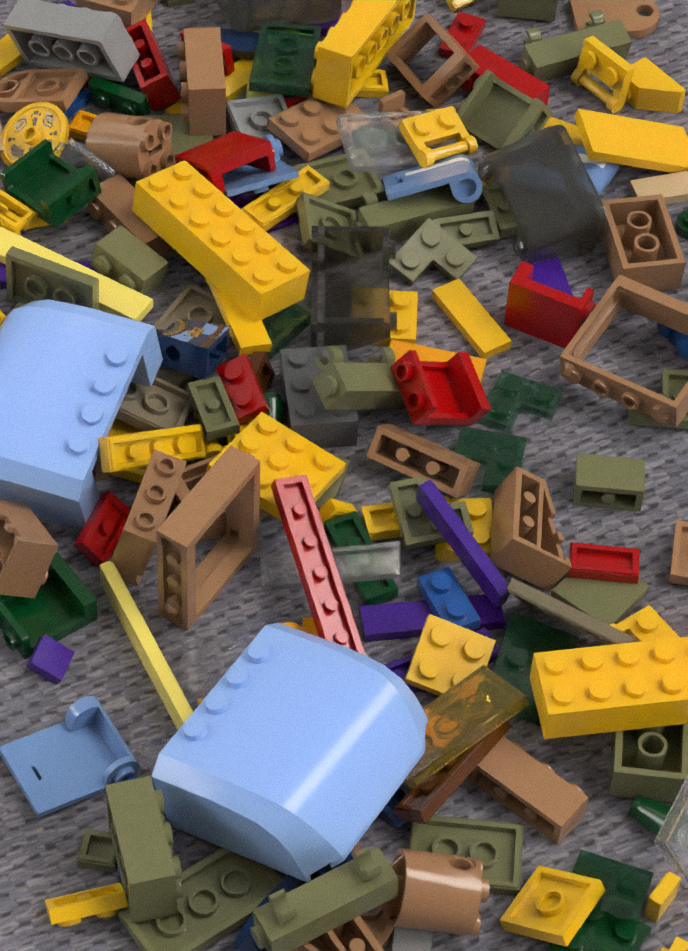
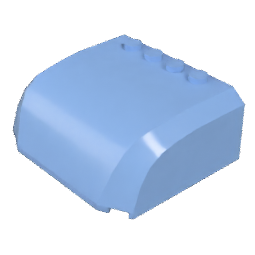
(59, 394)
(292, 752)

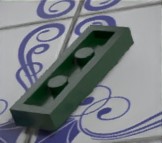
(350, 531)

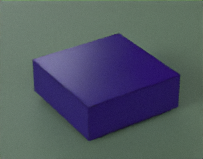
(50, 659)

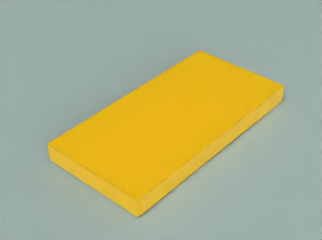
(633, 141)

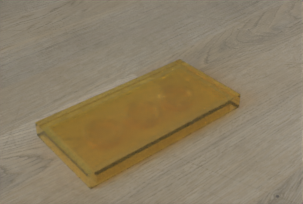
(463, 718)

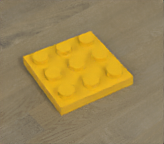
(284, 456)

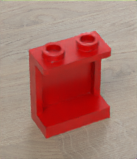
(229, 153)
(544, 310)
(440, 390)

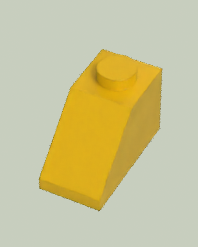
(654, 89)

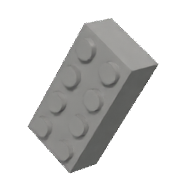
(72, 38)

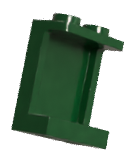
(50, 184)
(57, 610)

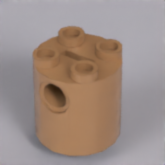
(131, 144)
(437, 892)

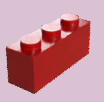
(152, 68)
(506, 72)

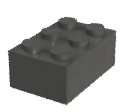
(303, 405)

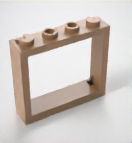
(646, 303)
(228, 484)

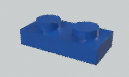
(448, 598)

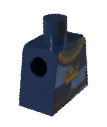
(193, 346)

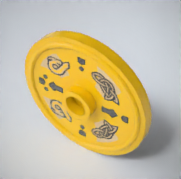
(32, 126)

